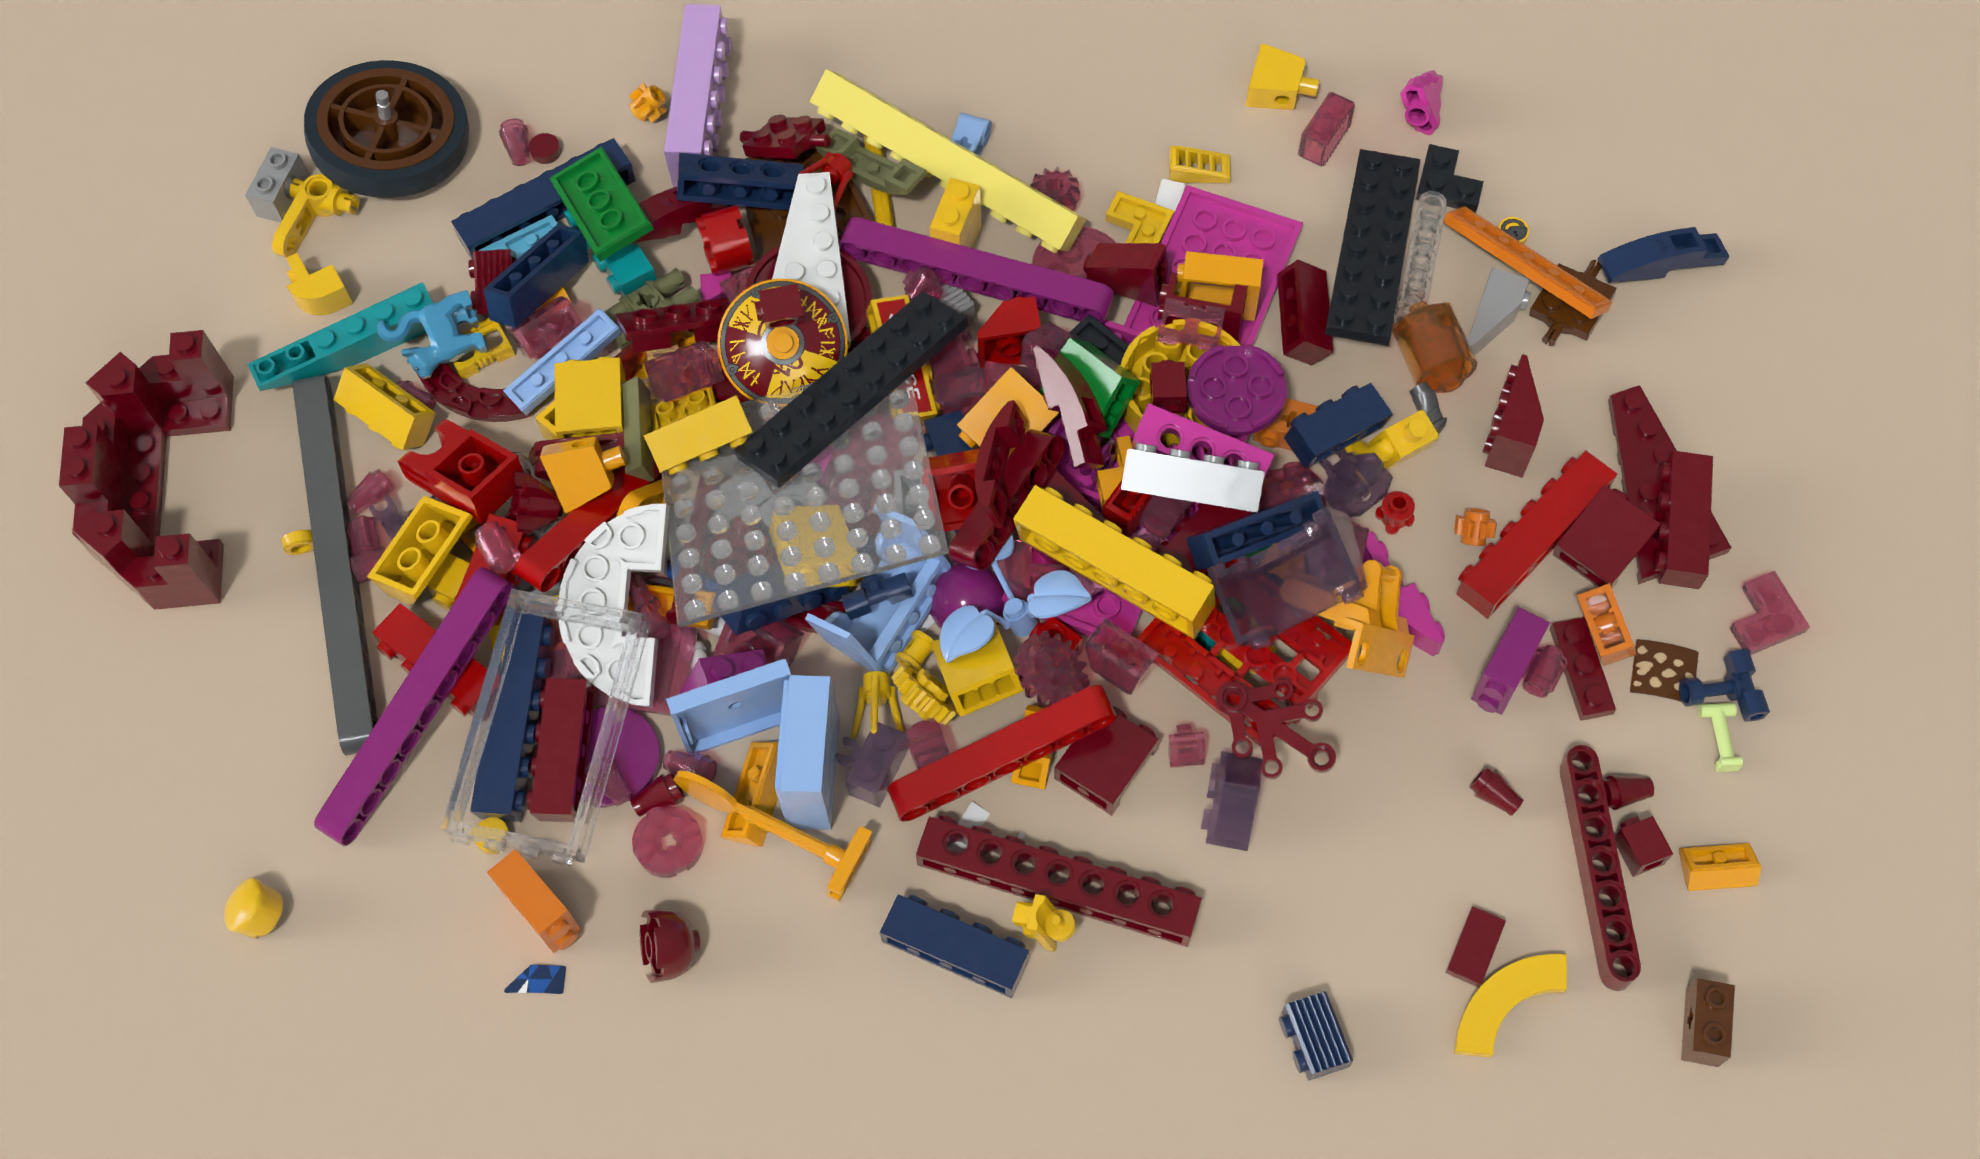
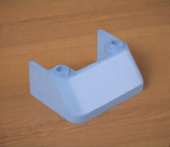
(888, 628)

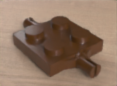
(1562, 316)

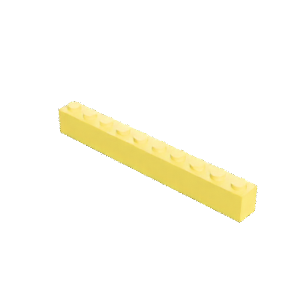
(945, 158)

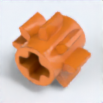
(1475, 526)

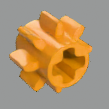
(647, 102)

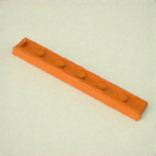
(1528, 262)

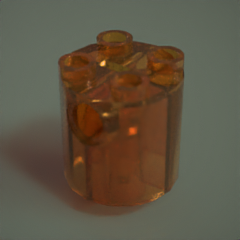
(1435, 346)

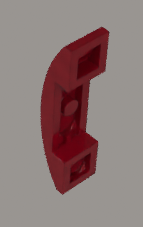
(1004, 433)

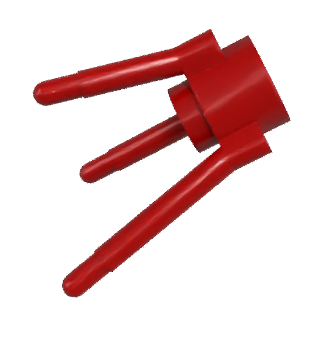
(839, 169)

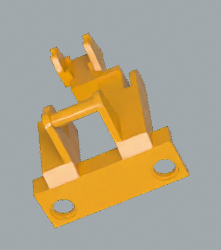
(1376, 623)

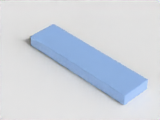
(580, 345)

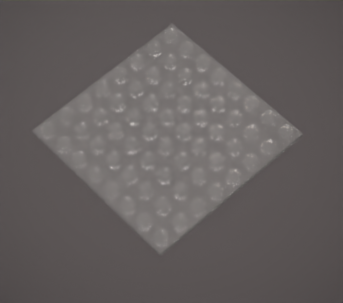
(840, 518)

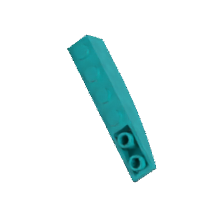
(340, 343)

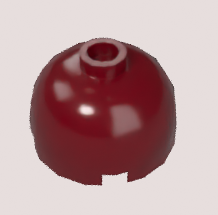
(667, 944)

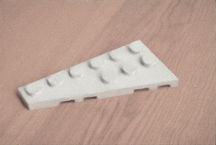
(810, 241)

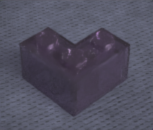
(1234, 792)

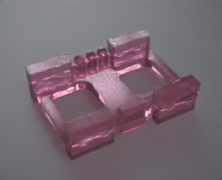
(1193, 316)

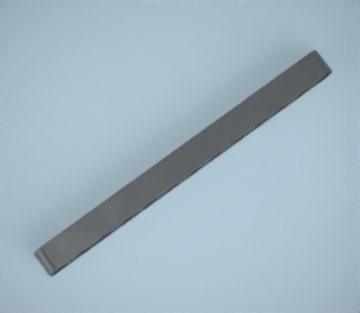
(337, 585)

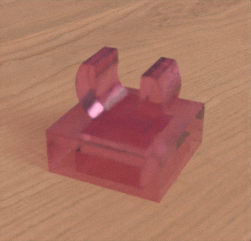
(1186, 747)

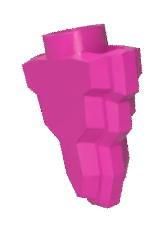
(1423, 101)

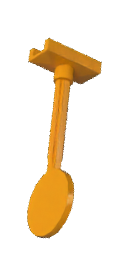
(843, 860)

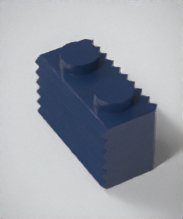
(1316, 1036)

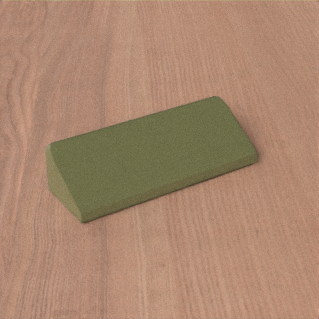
(636, 424)

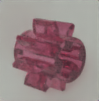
(922, 280)

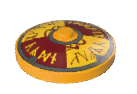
(783, 357)

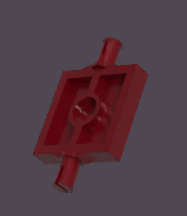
(785, 137)

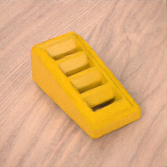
(1189, 174)

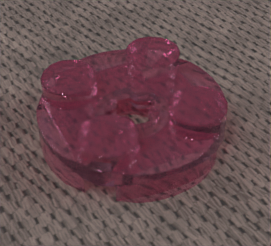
(658, 824)

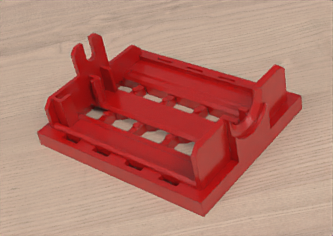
(1209, 673)

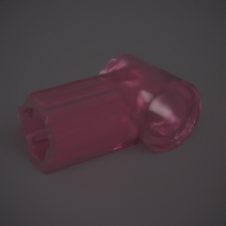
(365, 545)

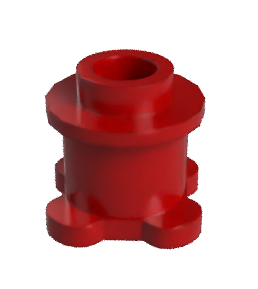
(1396, 511)

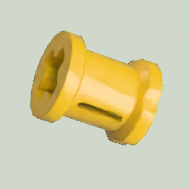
(916, 650)

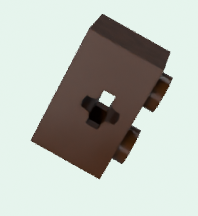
(1708, 1022)

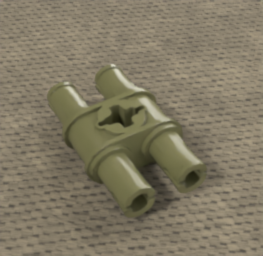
(652, 296)

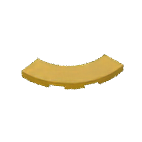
(1501, 994)

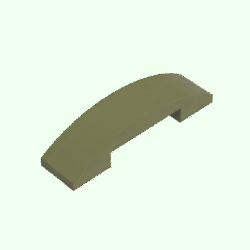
(872, 168)

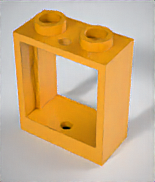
(1220, 271)

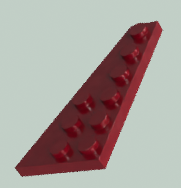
(1641, 450)

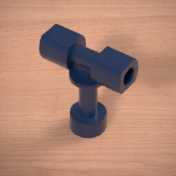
(875, 590)
(1736, 686)

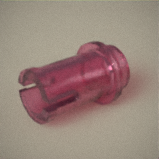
(424, 397)

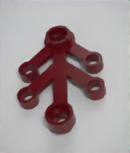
(1271, 723)

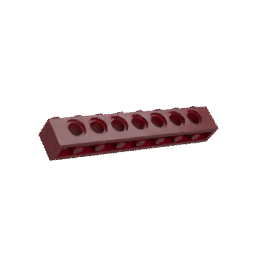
(1069, 896)

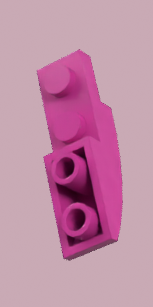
(1412, 604)

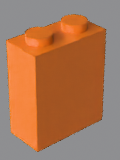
(535, 901)

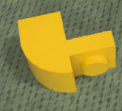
(318, 292)

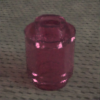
(496, 547)
(1544, 671)

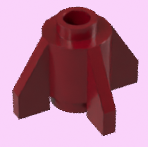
(533, 504)

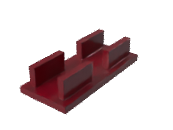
(652, 327)

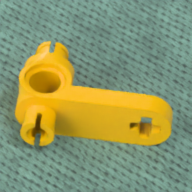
(311, 198)

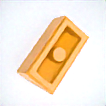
(1720, 867)

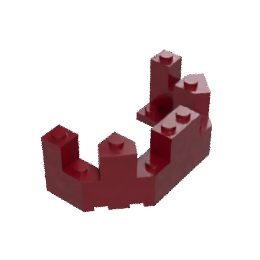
(118, 464)

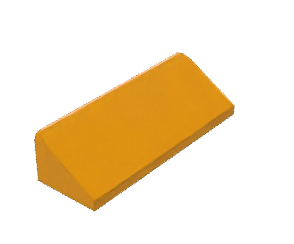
(754, 789)

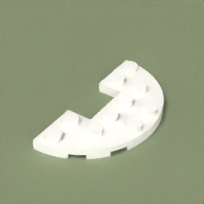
(602, 577)

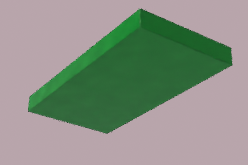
(601, 204)

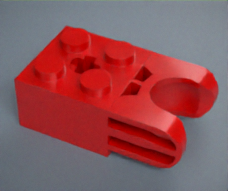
(465, 471)

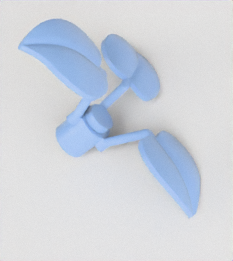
(1054, 595)

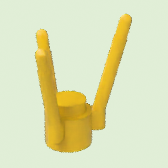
(875, 692)

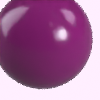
(966, 587)

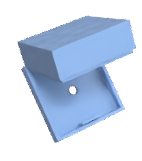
(769, 699)

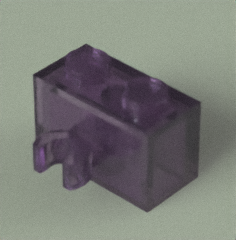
(874, 763)

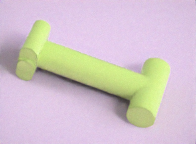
(1718, 713)

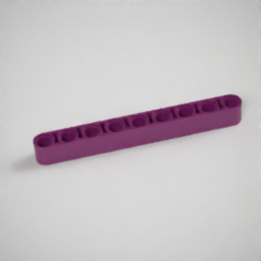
(976, 270)
(413, 707)

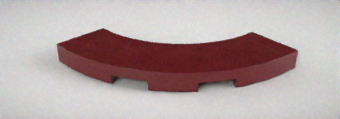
(469, 401)

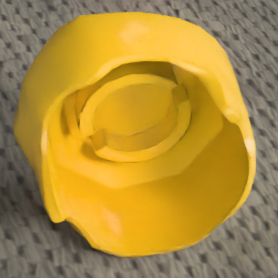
(253, 908)

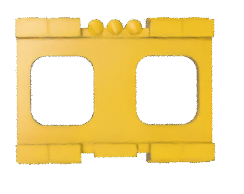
(500, 352)

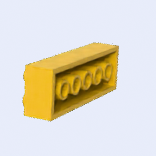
(1115, 561)

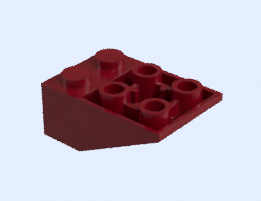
(1515, 422)

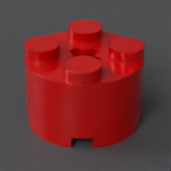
(725, 240)

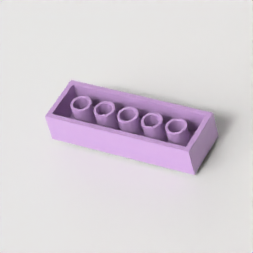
(698, 85)

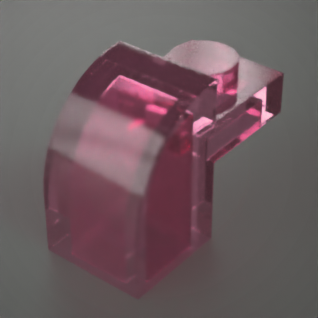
(1022, 572)

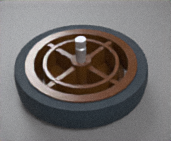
(386, 128)

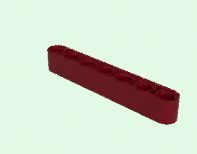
(1594, 881)

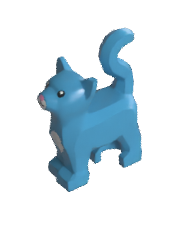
(440, 324)

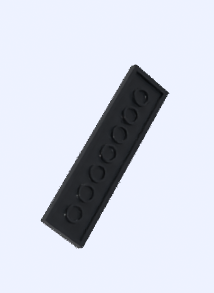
(1373, 248)
(850, 389)

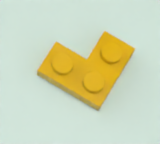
(1144, 219)

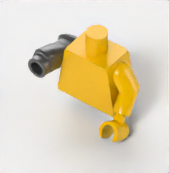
(1408, 435)

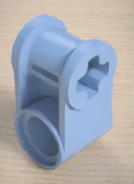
(972, 132)

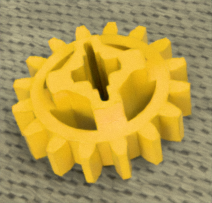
(924, 694)

